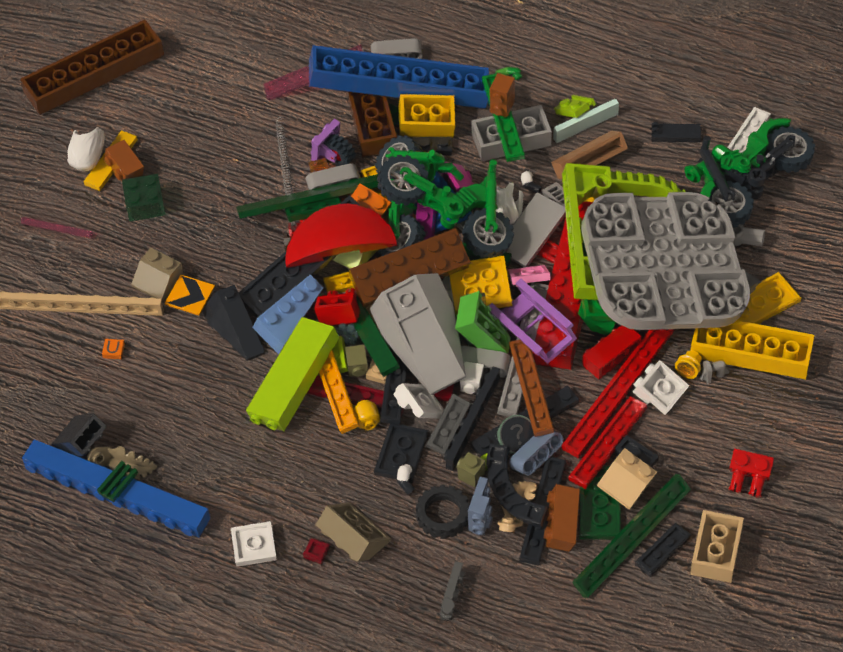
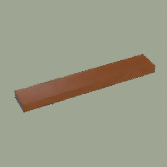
(531, 388)

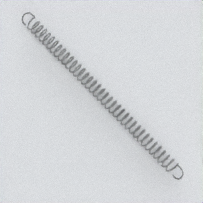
(284, 178)

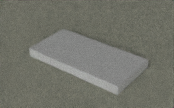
(534, 228)

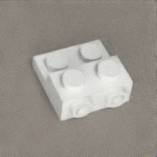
(660, 387)
(419, 399)

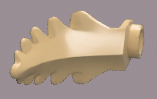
(525, 490)

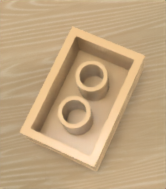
(717, 546)

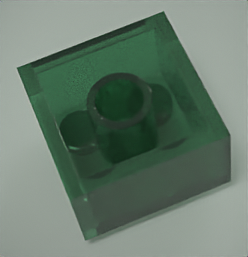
(143, 197)

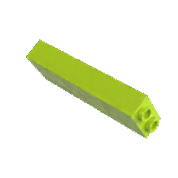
(292, 374)

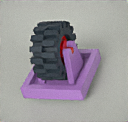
(332, 146)

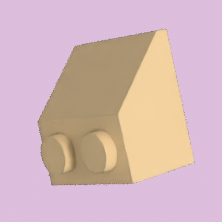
(627, 478)

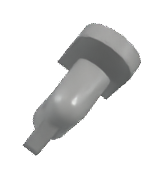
(719, 367)

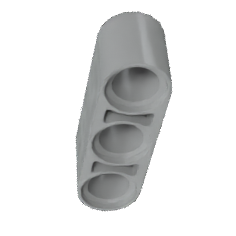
(403, 47)
(332, 176)
(488, 358)

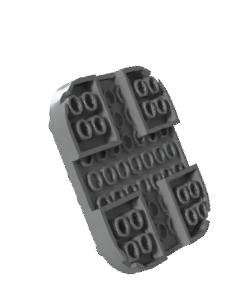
(664, 261)

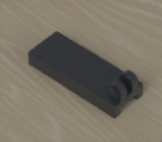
(675, 132)

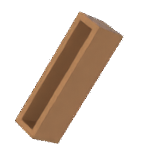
(592, 152)

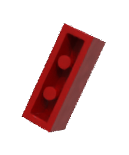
(610, 351)

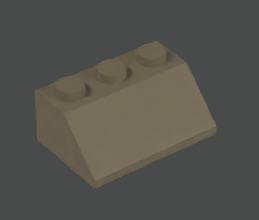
(352, 531)

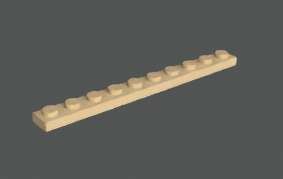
(81, 303)

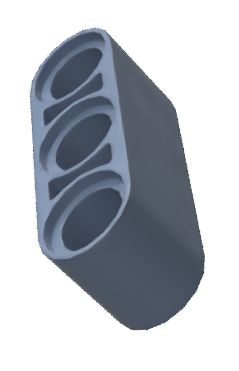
(535, 452)

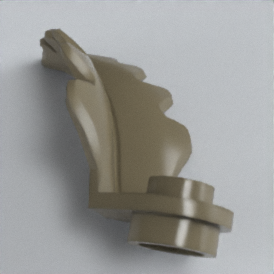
(112, 457)

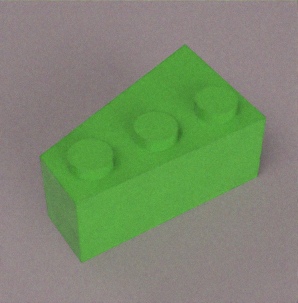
(479, 326)

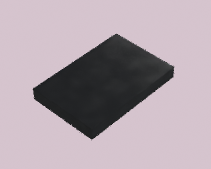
(401, 447)

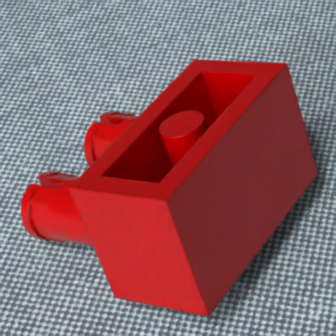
(337, 308)
(752, 465)

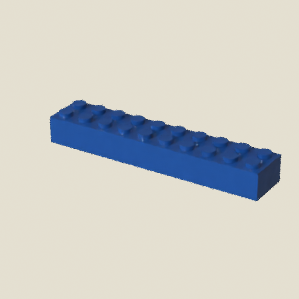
(395, 75)

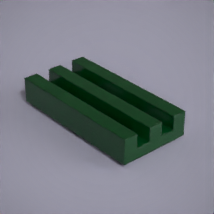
(114, 480)

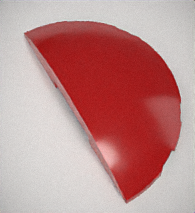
(338, 231)

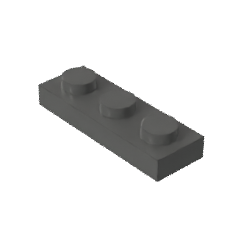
(447, 424)

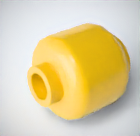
(367, 414)

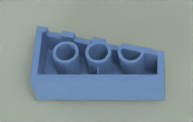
(281, 318)

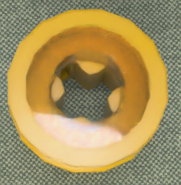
(689, 364)

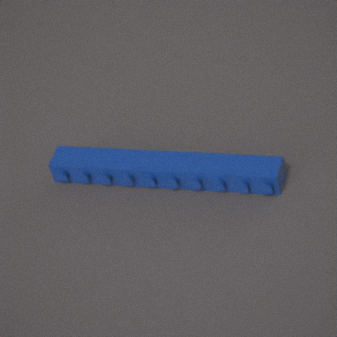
(136, 497)

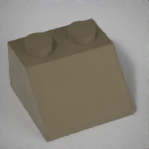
(156, 274)

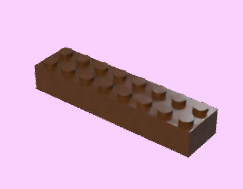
(92, 66)

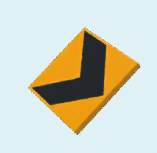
(189, 295)

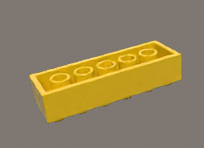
(756, 347)

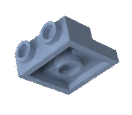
(480, 510)

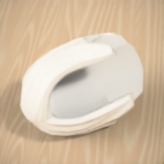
(85, 149)
(506, 203)

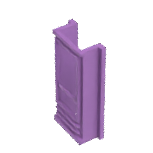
(522, 306)

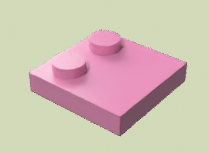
(529, 274)

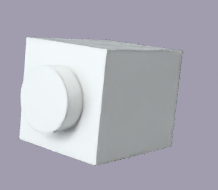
(473, 378)

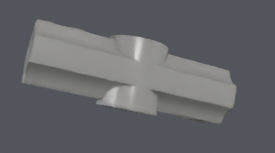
(749, 236)

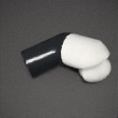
(527, 182)
(403, 478)

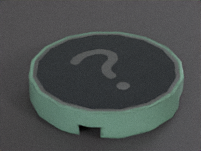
(515, 432)

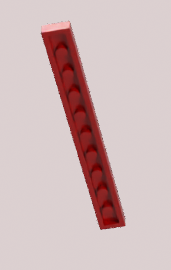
(615, 391)

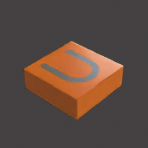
(113, 349)

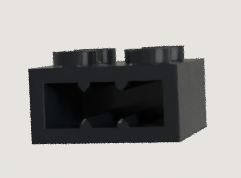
(80, 434)

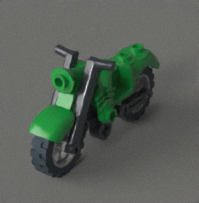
(733, 174)

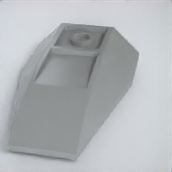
(420, 328)

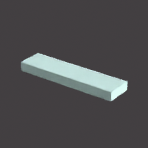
(586, 120)

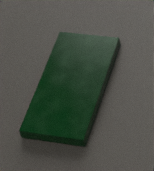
(599, 512)

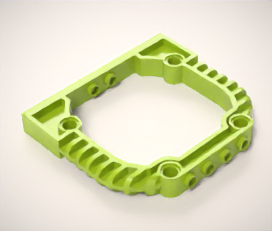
(589, 181)

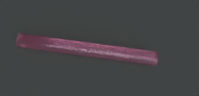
(56, 227)

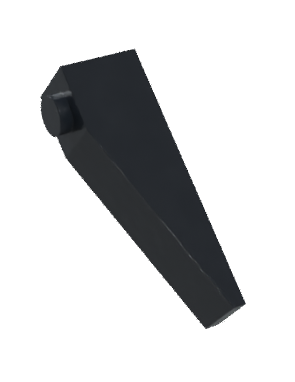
(230, 319)

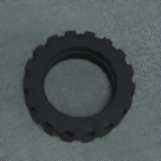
(440, 529)

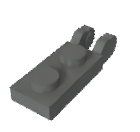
(452, 593)

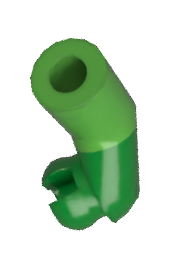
(516, 72)

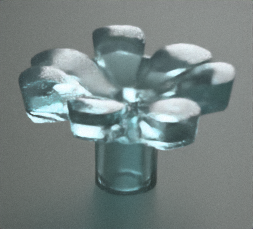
(347, 333)

